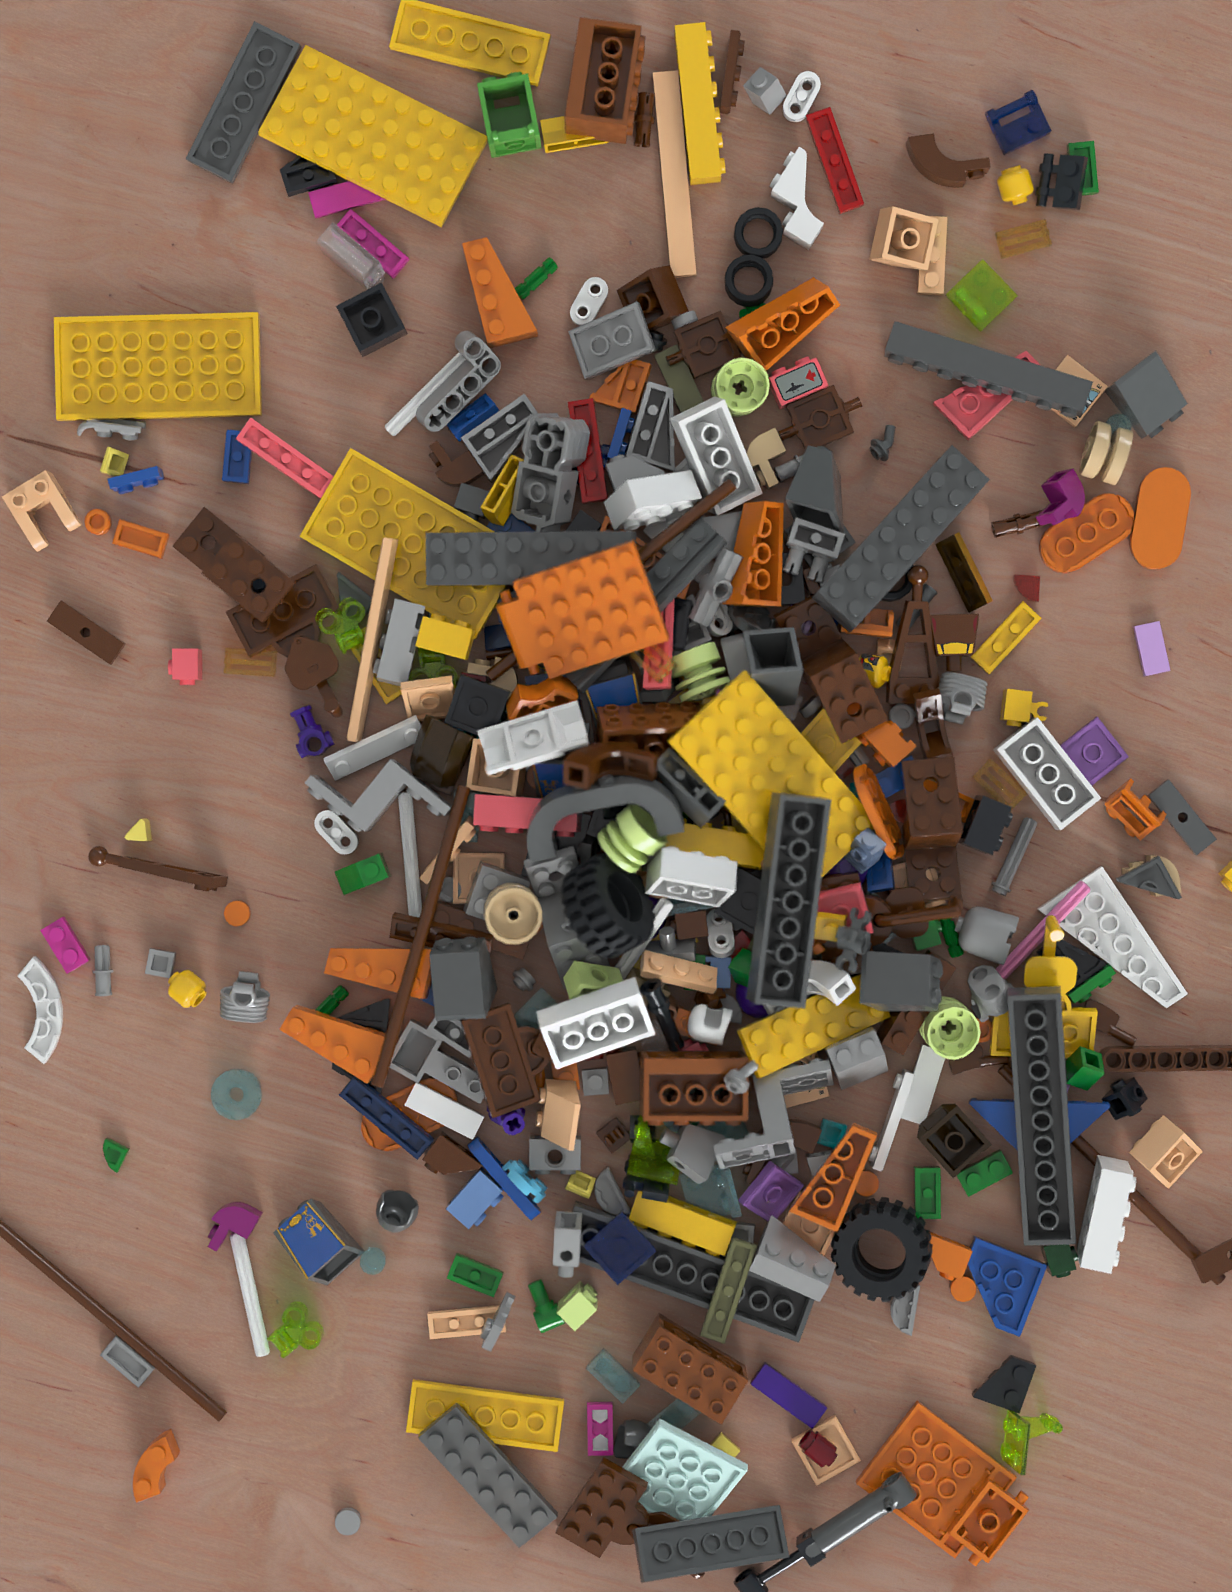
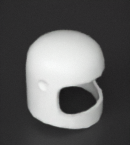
(708, 1024)

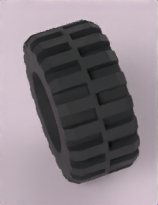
(607, 907)
(864, 1276)

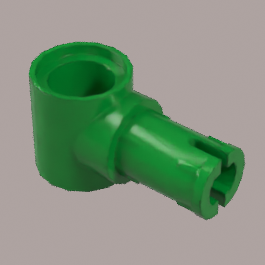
(545, 1309)

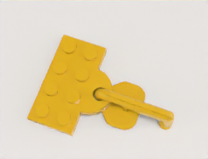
(1049, 970)

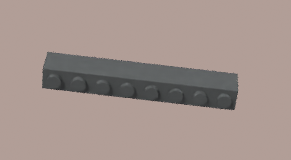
(987, 369)

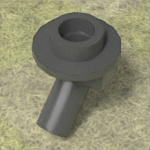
(881, 448)

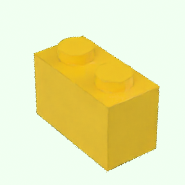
(445, 637)

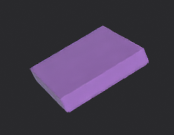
(1094, 751)
(771, 1192)

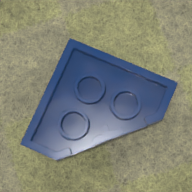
(1005, 1283)

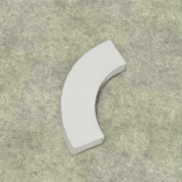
(48, 1009)

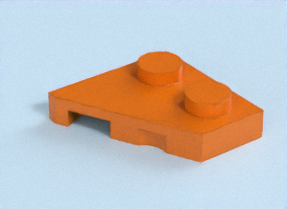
(624, 386)

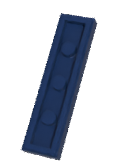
(386, 1117)

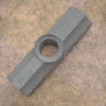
(715, 587)

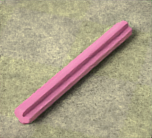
(1036, 936)

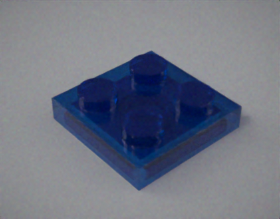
(620, 1247)

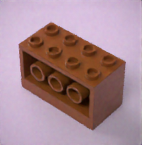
(604, 80)
(644, 724)
(683, 1072)
(690, 1368)

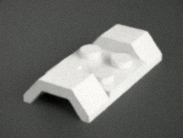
(533, 738)

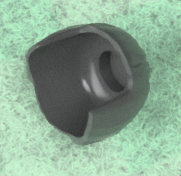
(396, 1210)
(629, 1437)

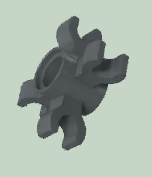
(853, 940)

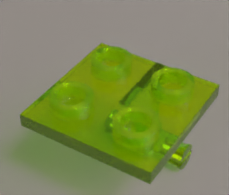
(981, 295)
(649, 1158)
(1017, 1434)

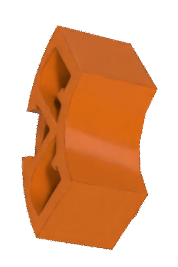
(540, 697)
(151, 1467)

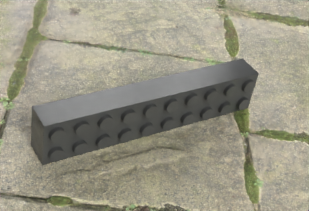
(1042, 1115)
(693, 1275)

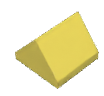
(114, 462)
(140, 831)
(581, 1184)

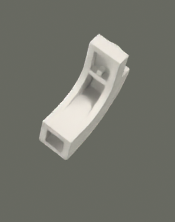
(825, 981)

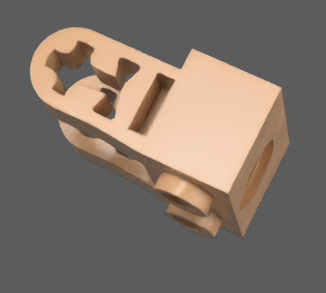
(32, 496)

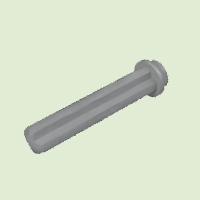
(1014, 856)

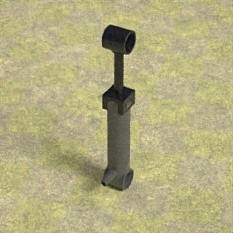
(815, 1543)

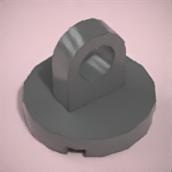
(750, 618)

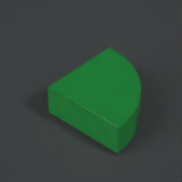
(114, 1154)

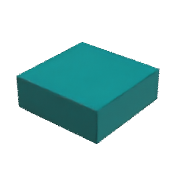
(831, 1133)

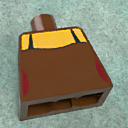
(954, 637)

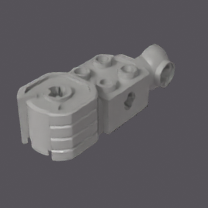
(546, 477)

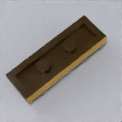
(964, 572)

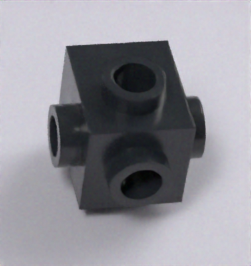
(1125, 1098)

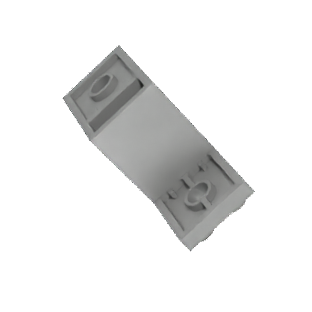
(377, 796)
(563, 945)
(774, 1116)

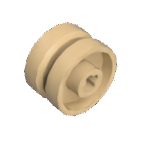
(1105, 453)
(514, 928)

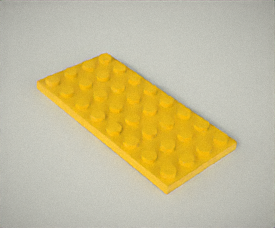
(373, 135)
(157, 366)
(375, 504)
(752, 749)

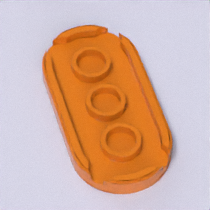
(1160, 518)
(1083, 538)
(878, 810)
(379, 1140)

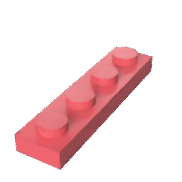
(284, 458)
(649, 682)

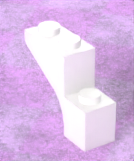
(790, 191)

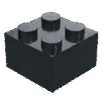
(371, 319)
(985, 825)

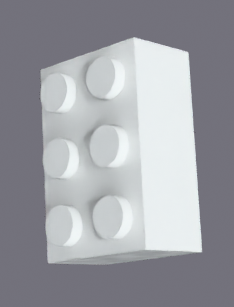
(652, 500)
(691, 877)

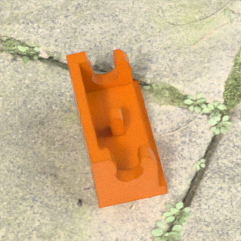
(876, 624)

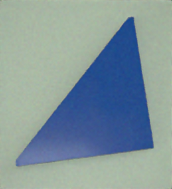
(1001, 1116)

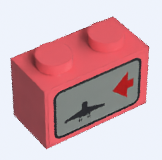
(797, 381)

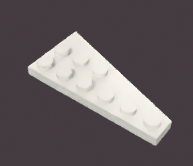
(1115, 934)

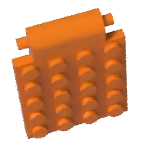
(582, 612)
(957, 1486)

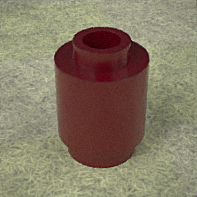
(818, 1448)

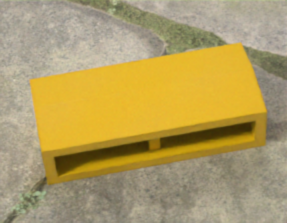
(556, 140)
(499, 500)

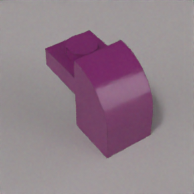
(1065, 497)
(235, 1217)

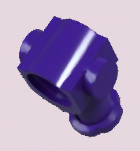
(310, 731)
(511, 1122)

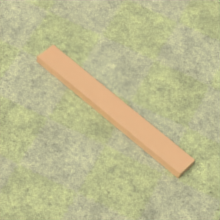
(674, 173)
(372, 639)

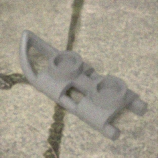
(105, 428)

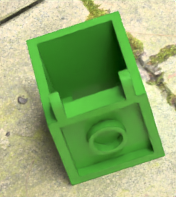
(512, 127)

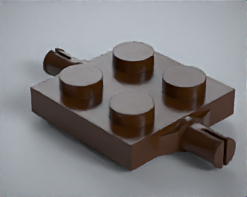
(704, 345)
(820, 418)

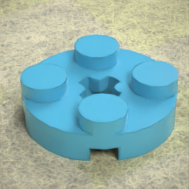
(524, 1181)

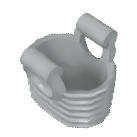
(964, 689)
(988, 992)
(243, 1002)

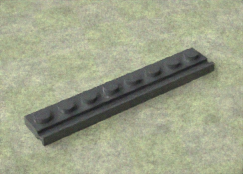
(667, 580)

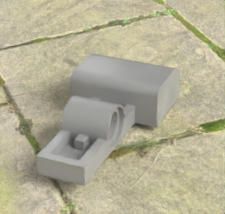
(419, 1054)

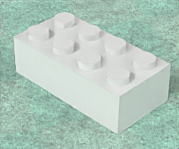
(716, 452)
(1046, 773)
(595, 1023)
(1105, 1214)

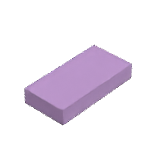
(1151, 648)

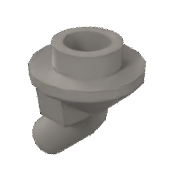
(736, 1080)

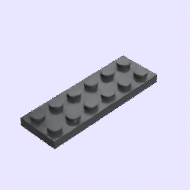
(243, 102)
(488, 1475)
(710, 1543)

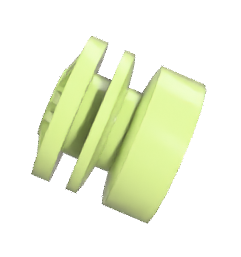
(752, 379)
(698, 672)
(631, 838)
(958, 1036)

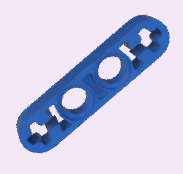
(494, 1167)

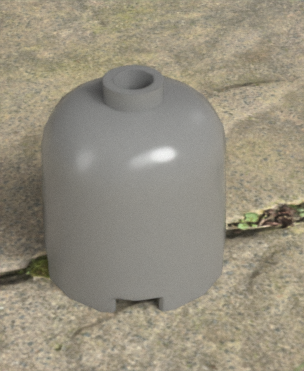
(986, 933)

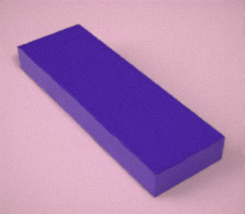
(788, 1395)

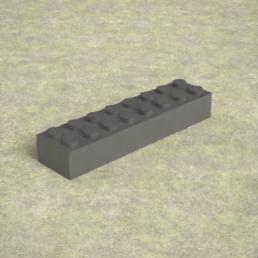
(900, 539)
(507, 556)
(788, 900)

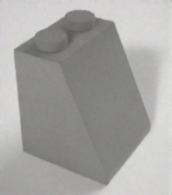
(857, 1058)

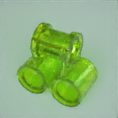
(345, 628)
(433, 666)
(292, 1332)

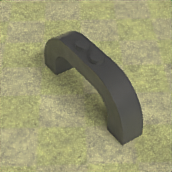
(602, 793)

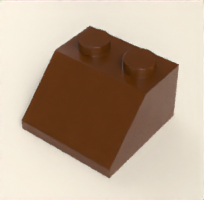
(657, 295)

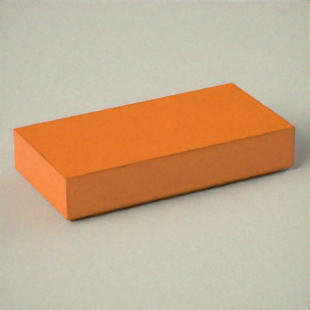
(140, 538)

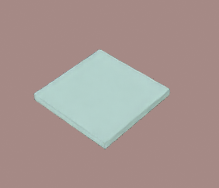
(683, 1473)

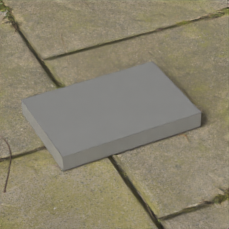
(612, 340)

